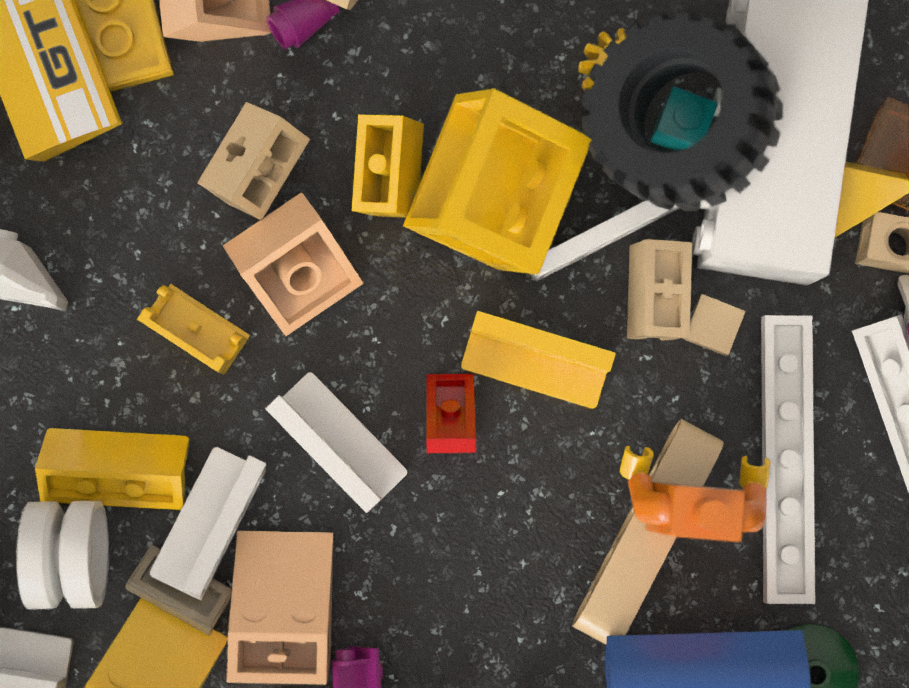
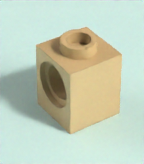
(874, 245)

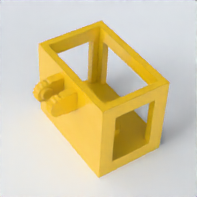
(498, 181)

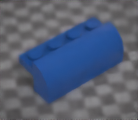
(708, 660)

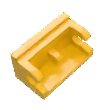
(194, 328)

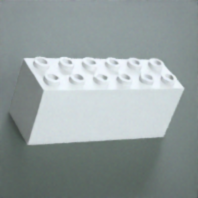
(789, 213)

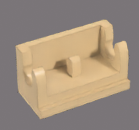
(659, 289)

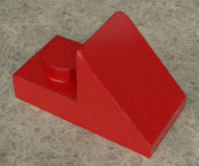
(450, 413)

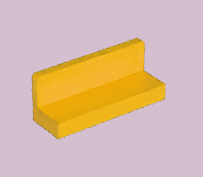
(537, 360)
(113, 468)

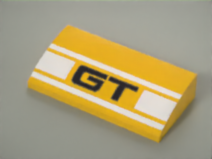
(51, 78)

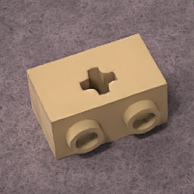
(253, 160)

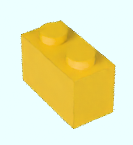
(387, 165)

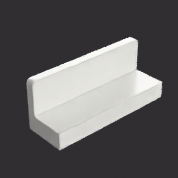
(338, 441)
(208, 522)
(33, 659)

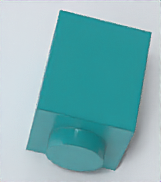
(683, 120)

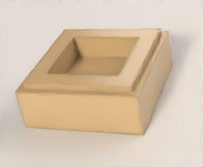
(714, 324)

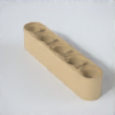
(640, 553)

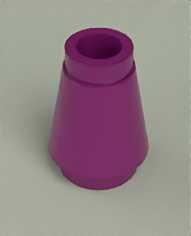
(298, 20)

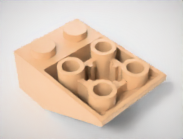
(281, 608)

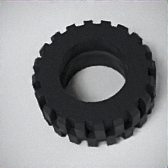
(636, 73)

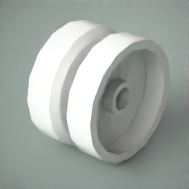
(63, 554)

